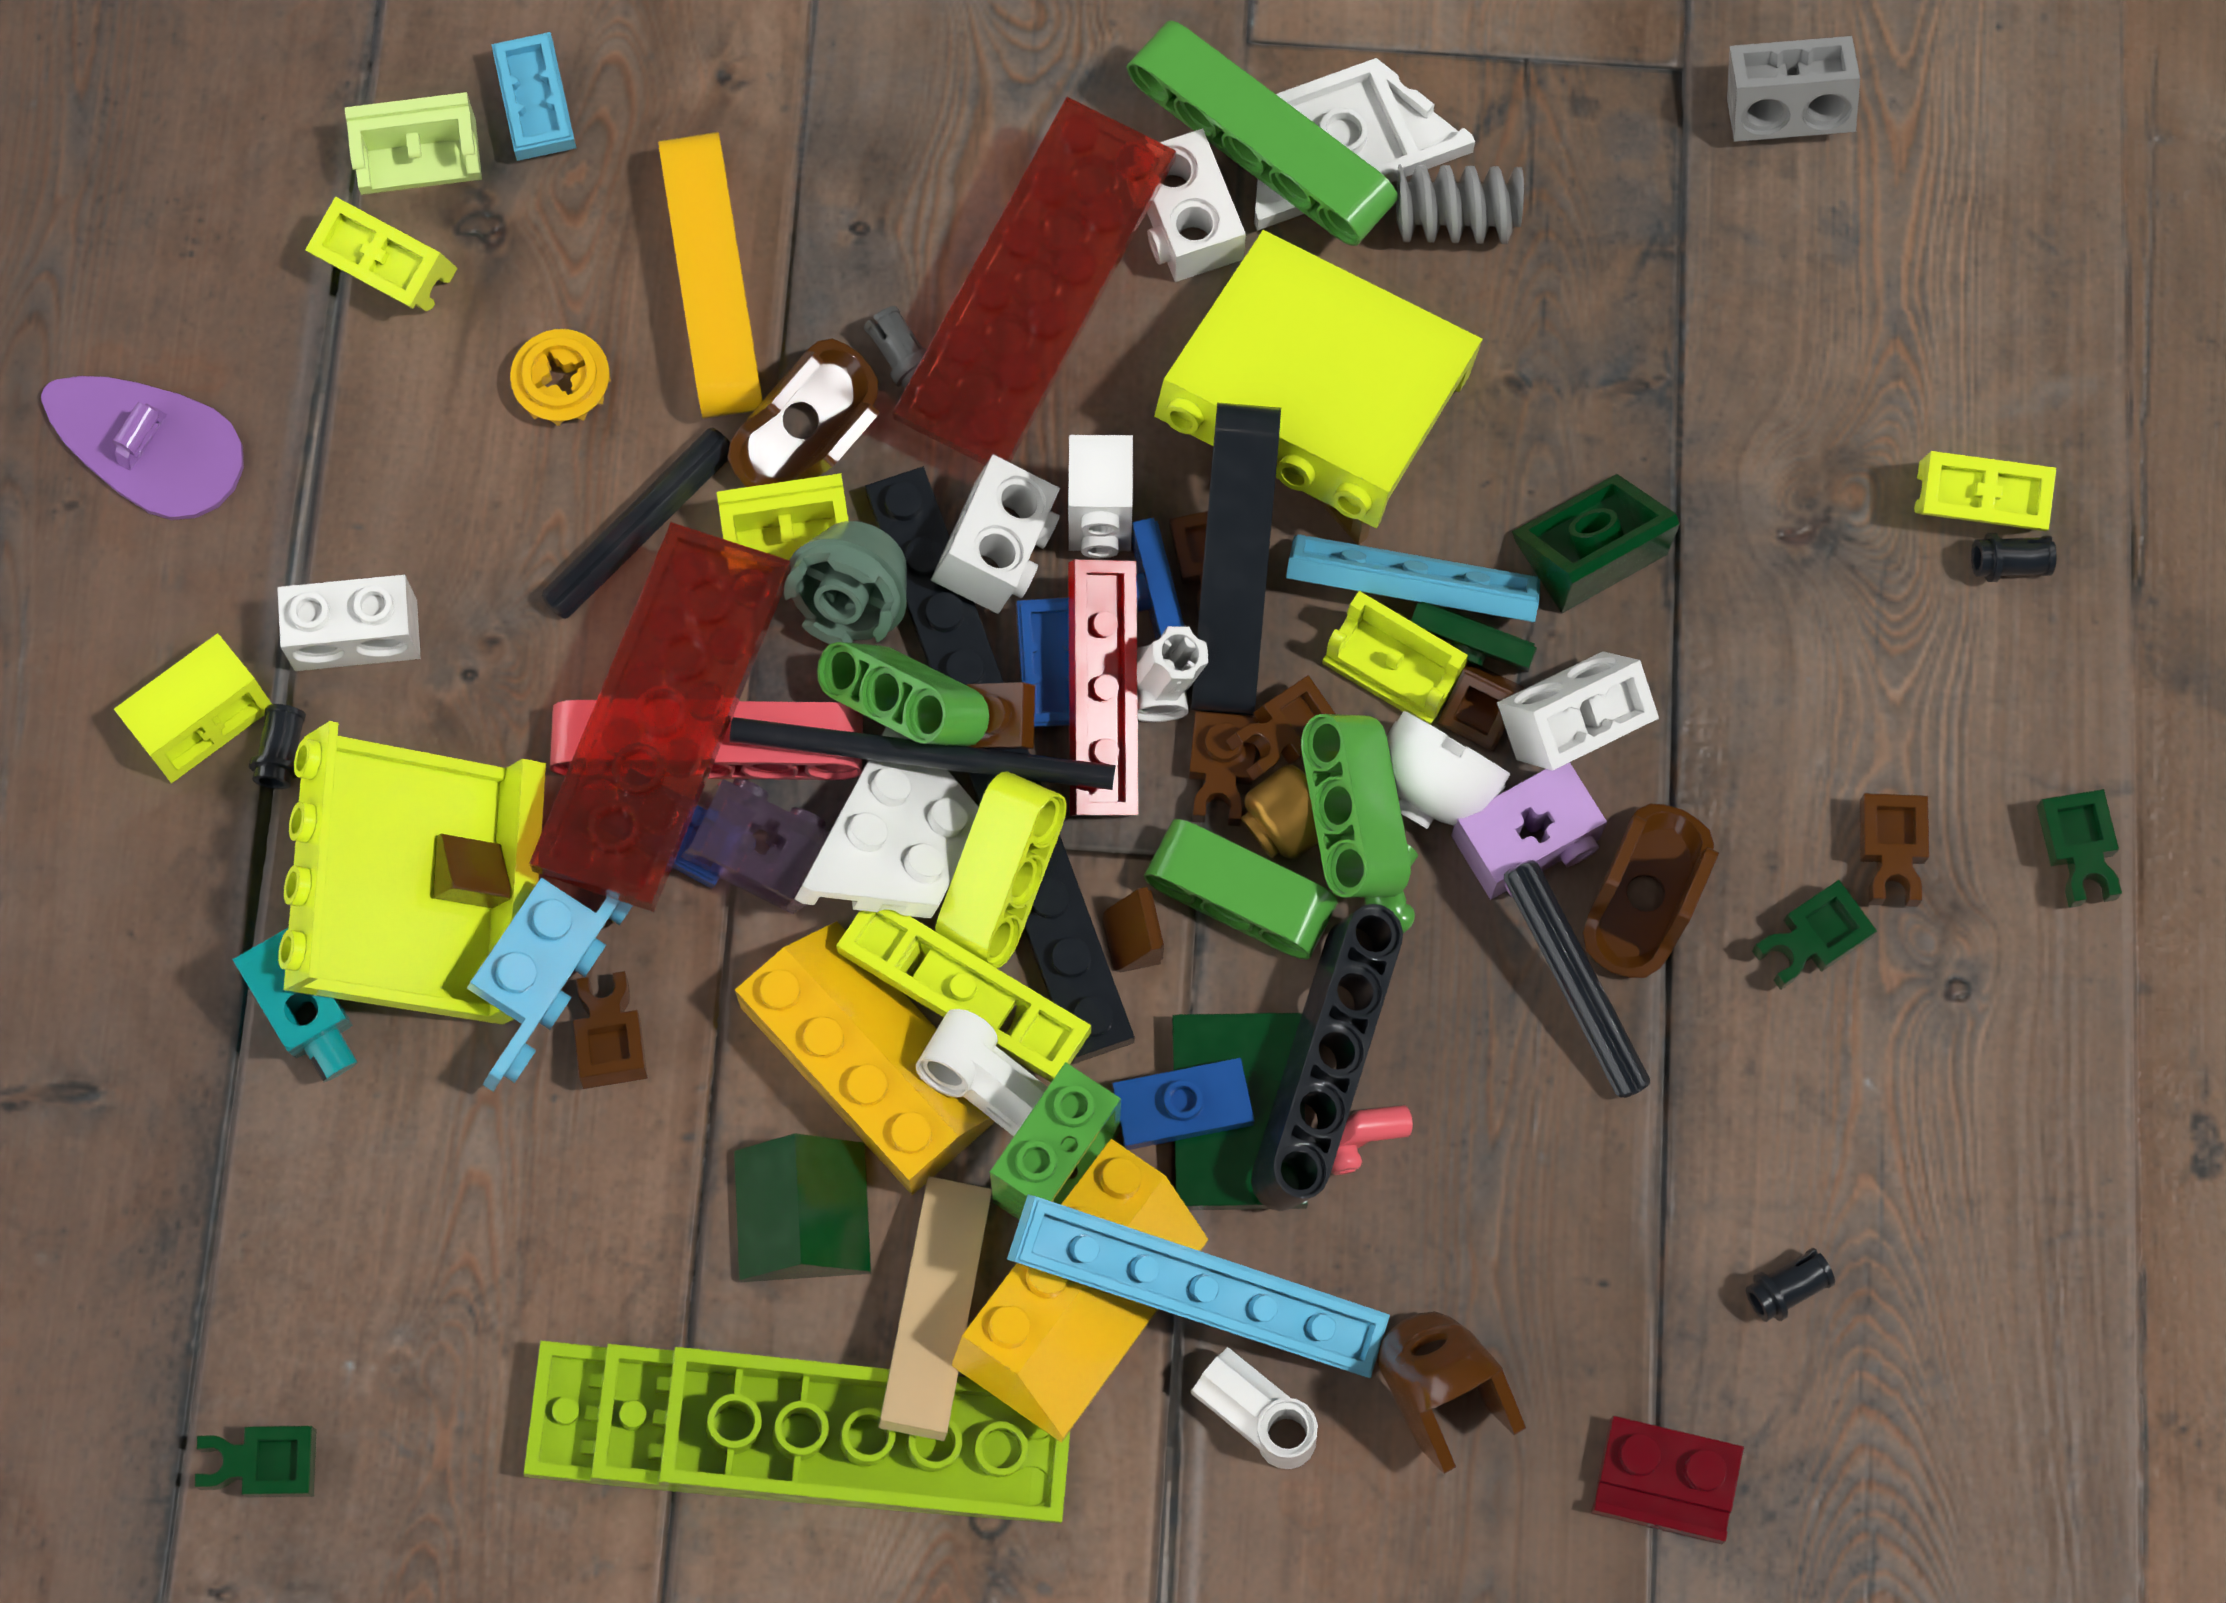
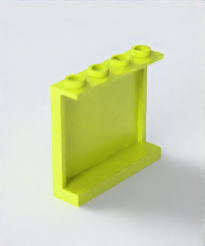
(1339, 357)
(367, 872)

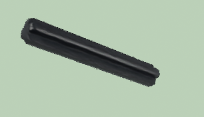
(637, 523)
(1577, 978)

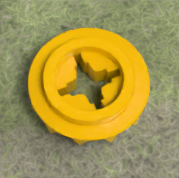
(572, 353)

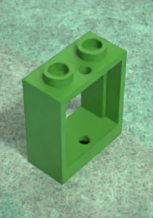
(1059, 1134)

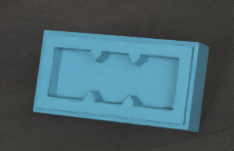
(533, 96)

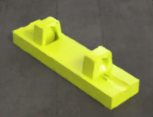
(952, 978)

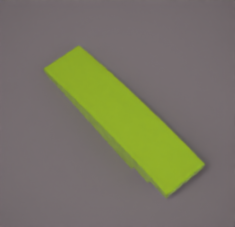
(780, 1434)

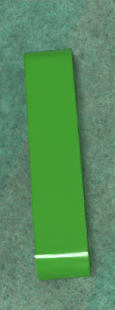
(1262, 133)

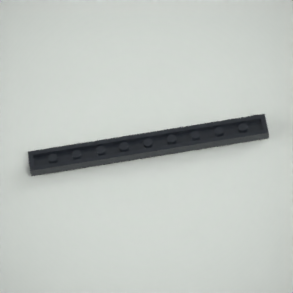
(958, 647)

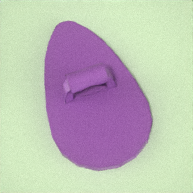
(148, 443)

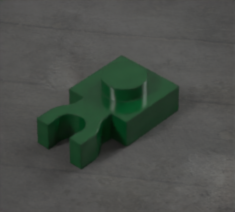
(2081, 835)
(1821, 930)
(269, 1463)

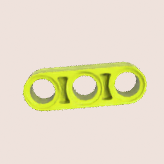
(1001, 867)

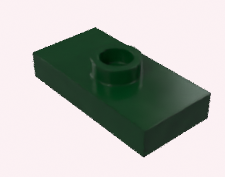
(1475, 638)

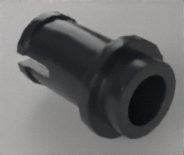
(2013, 556)
(278, 746)
(1789, 1285)

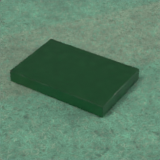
(1218, 1167)

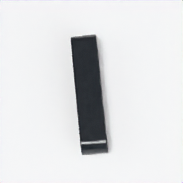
(1236, 556)
(1308, 1077)

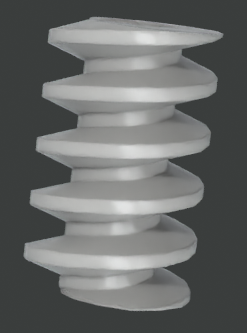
(1459, 203)

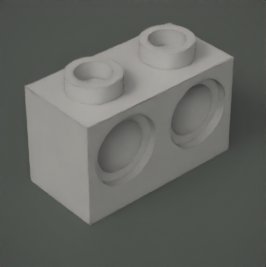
(1793, 88)

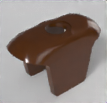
(842, 395)
(1677, 854)
(1441, 1376)

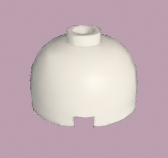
(1438, 774)

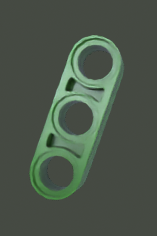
(903, 694)
(1355, 806)
(1241, 889)

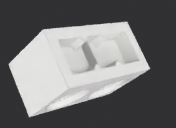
(1200, 204)
(1100, 494)
(992, 532)
(348, 622)
(1578, 710)

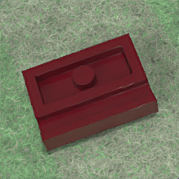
(1667, 1480)

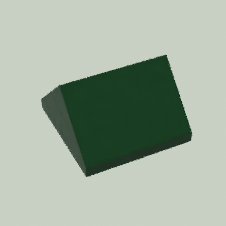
(1596, 540)
(802, 1209)

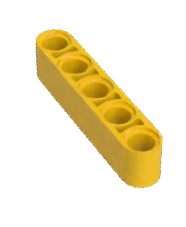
(710, 275)

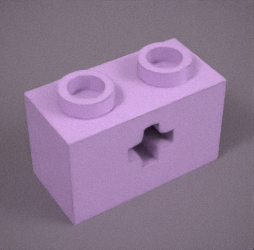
(1545, 801)

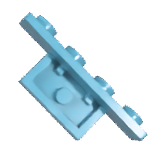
(533, 963)

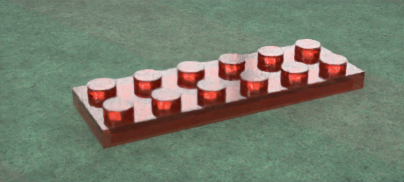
(1034, 284)
(661, 717)

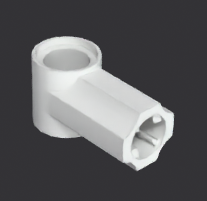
(1167, 672)
(968, 1064)
(1253, 1405)

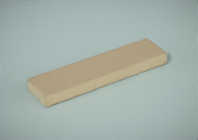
(935, 1308)

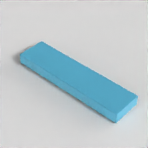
(1414, 578)

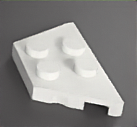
(1375, 120)
(894, 840)

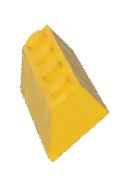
(860, 1053)
(1054, 1341)

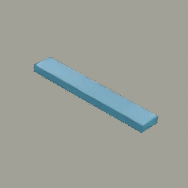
(1197, 1286)

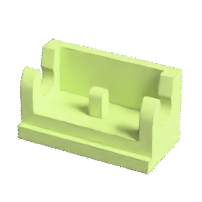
(413, 143)

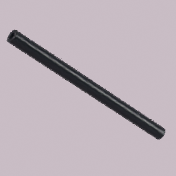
(920, 754)

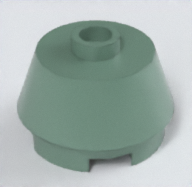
(849, 583)

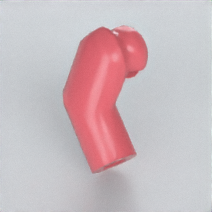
(1370, 1126)

